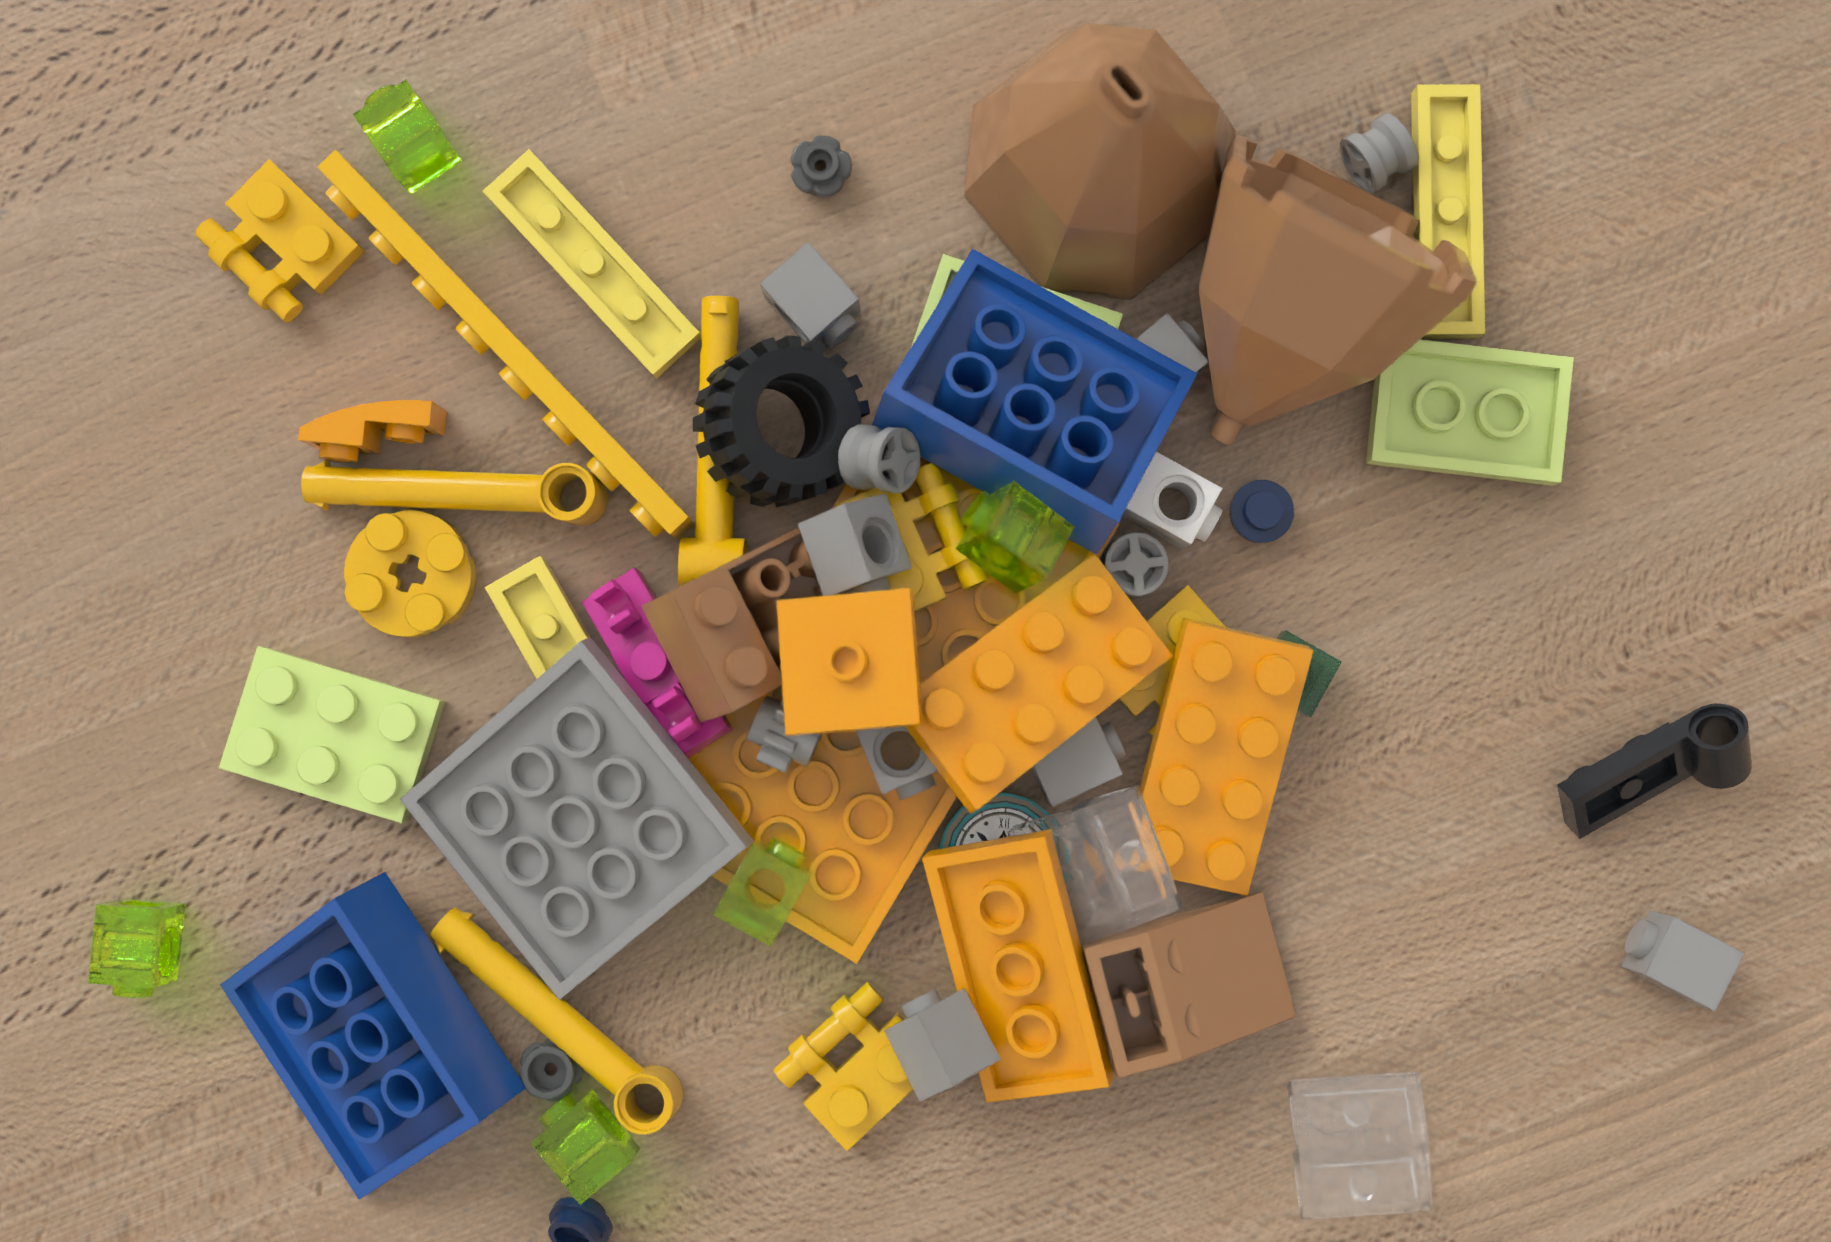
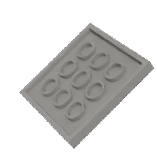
(576, 818)

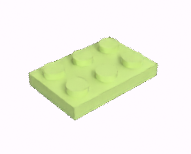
(1472, 412)
(331, 734)

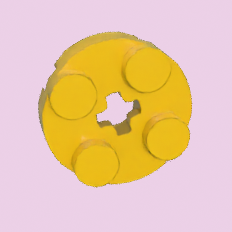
(392, 541)

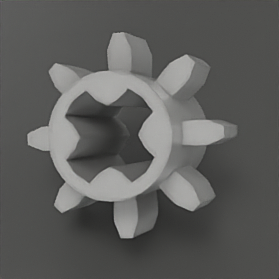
(776, 747)

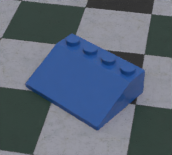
(1035, 396)
(372, 1035)

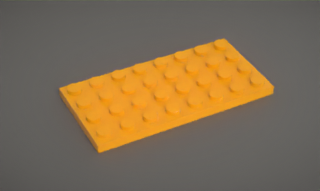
(833, 809)

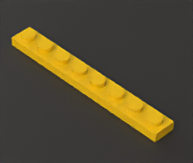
(486, 331)

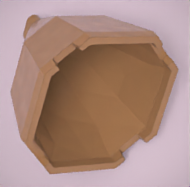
(1098, 160)
(1311, 287)

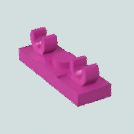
(643, 663)

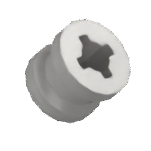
(1378, 153)
(879, 458)
(1144, 554)

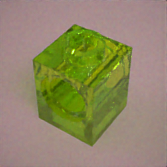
(406, 135)
(1013, 536)
(748, 914)
(136, 945)
(584, 1144)

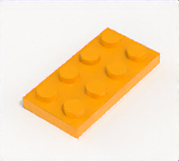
(1034, 682)
(1221, 750)
(1020, 964)

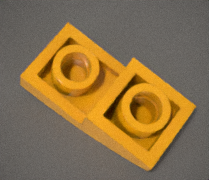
(359, 428)

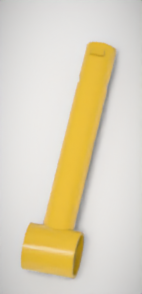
(455, 490)
(714, 506)
(559, 1022)

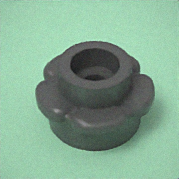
(824, 182)
(538, 1081)

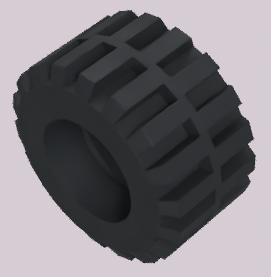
(731, 427)

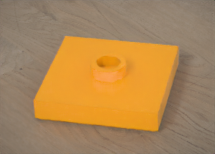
(849, 662)

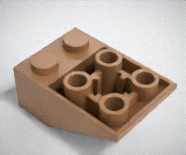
(725, 625)
(1188, 983)

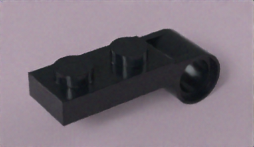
(1703, 744)

